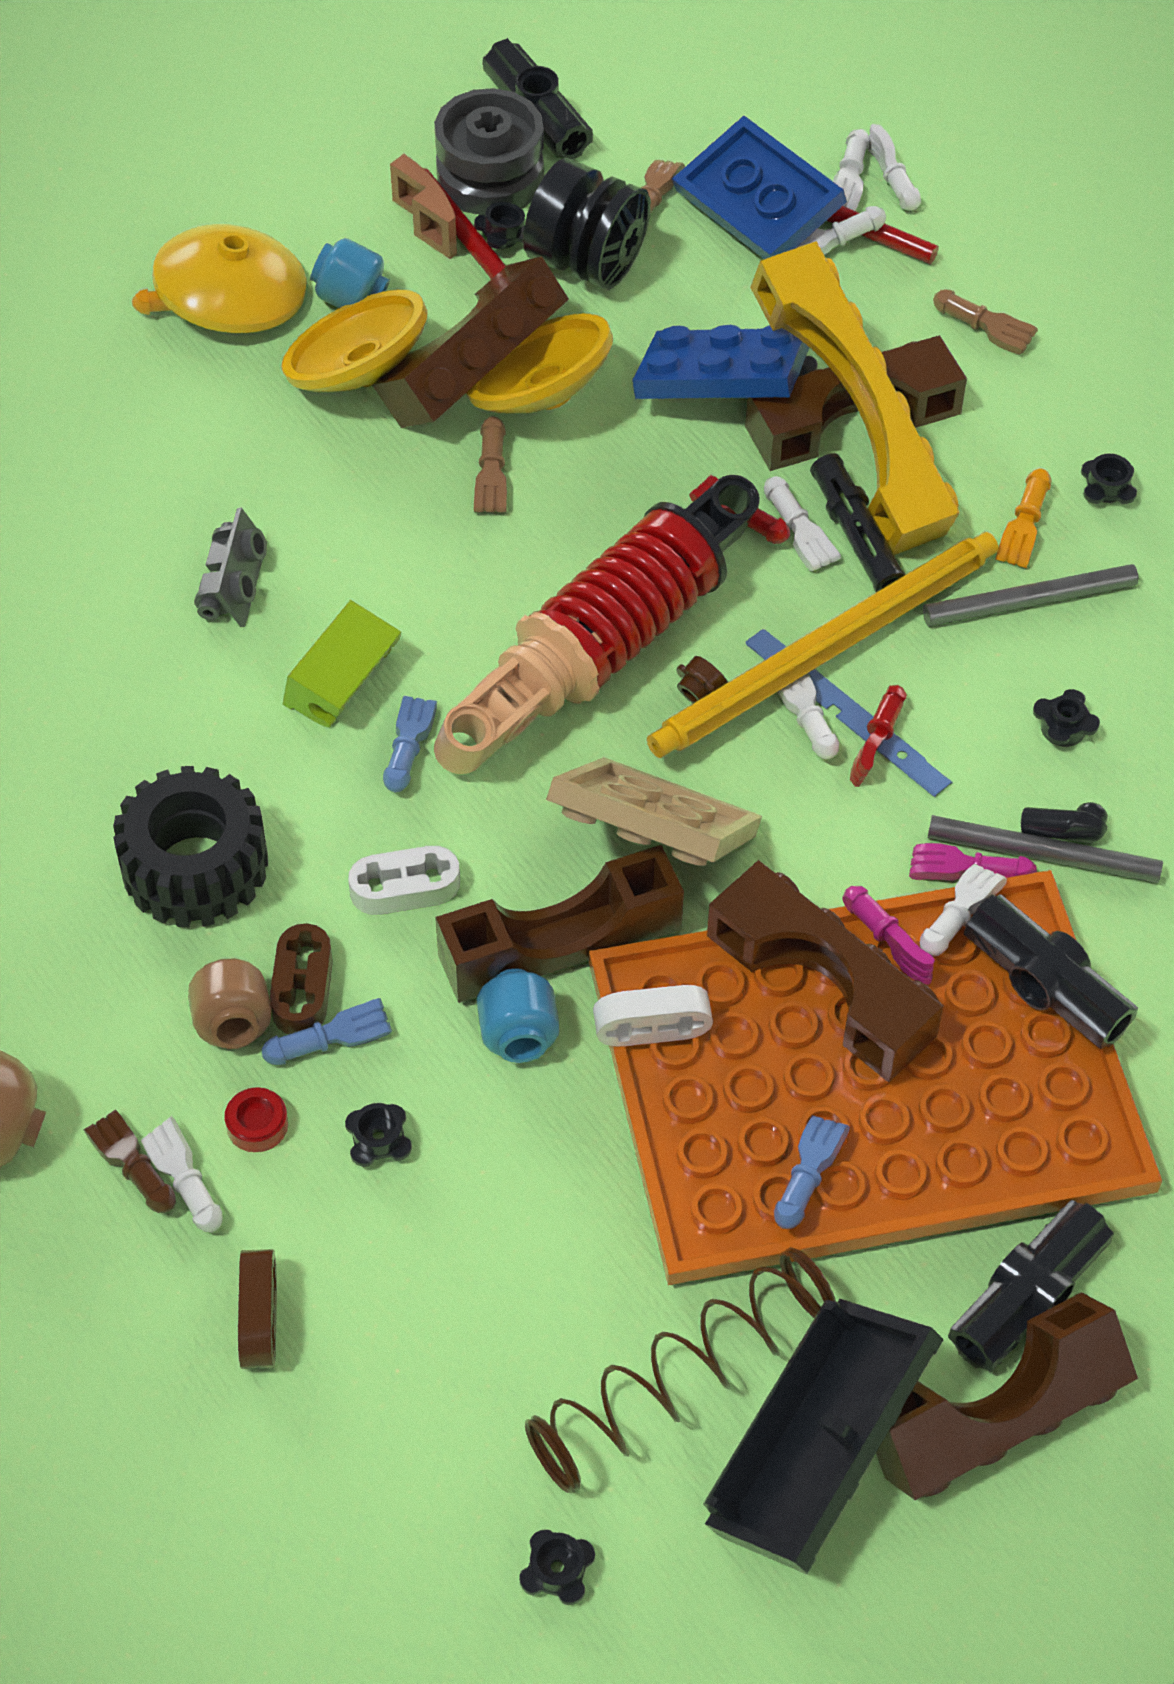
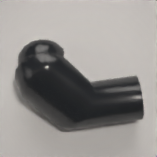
(1080, 825)

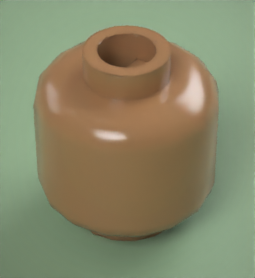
(229, 1003)

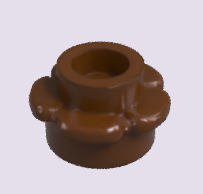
(699, 679)

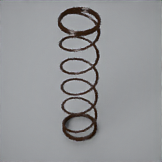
(537, 1425)

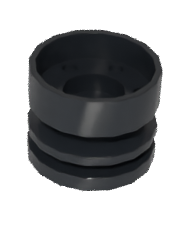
(586, 223)

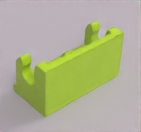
(339, 663)

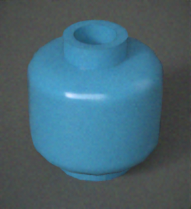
(348, 273)
(518, 1015)

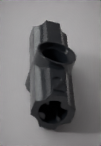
(516, 72)
(1050, 971)
(1030, 1283)

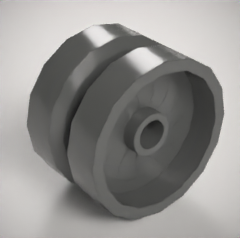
(489, 149)

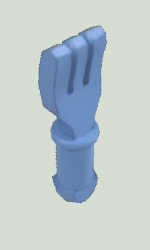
(412, 726)
(349, 1028)
(817, 1152)

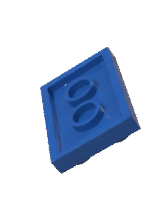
(759, 189)
(719, 363)

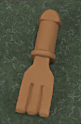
(659, 179)
(1000, 328)
(491, 482)

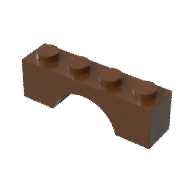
(449, 366)
(791, 427)
(624, 904)
(770, 923)
(1069, 1362)

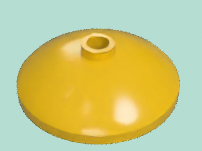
(229, 278)
(356, 343)
(546, 366)

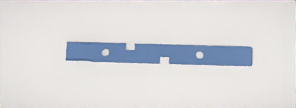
(857, 719)

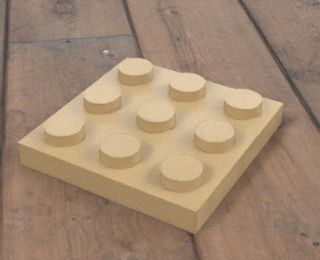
(654, 810)

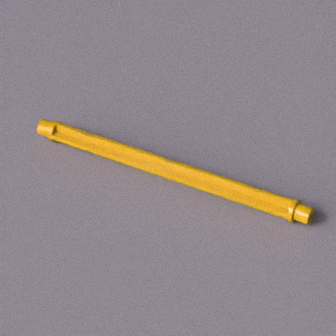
(821, 645)

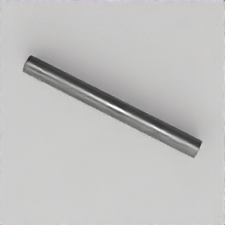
(1030, 594)
(1045, 849)

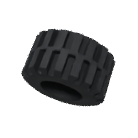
(181, 809)

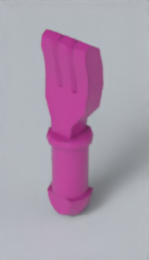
(948, 863)
(907, 954)

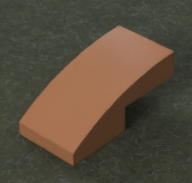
(424, 198)

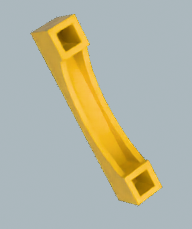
(805, 298)

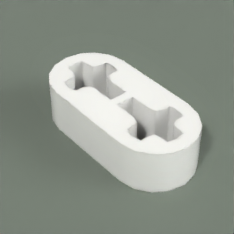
(404, 880)
(652, 1015)

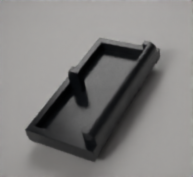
(818, 1431)

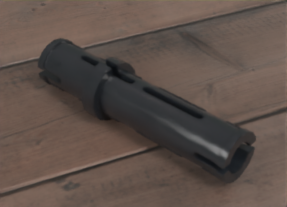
(833, 481)

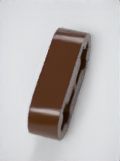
(313, 980)
(257, 1309)

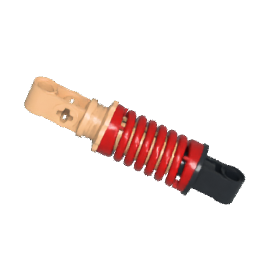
(601, 620)

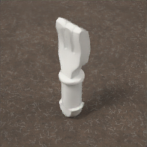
(852, 166)
(894, 173)
(848, 229)
(809, 539)
(801, 700)
(970, 892)
(173, 1156)

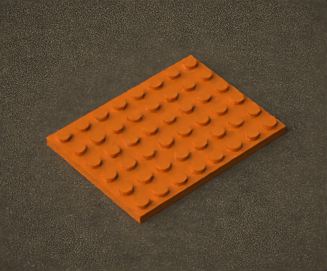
(976, 1131)

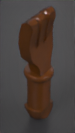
(121, 1148)

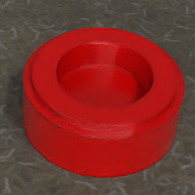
(256, 1119)

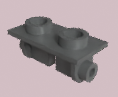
(237, 559)

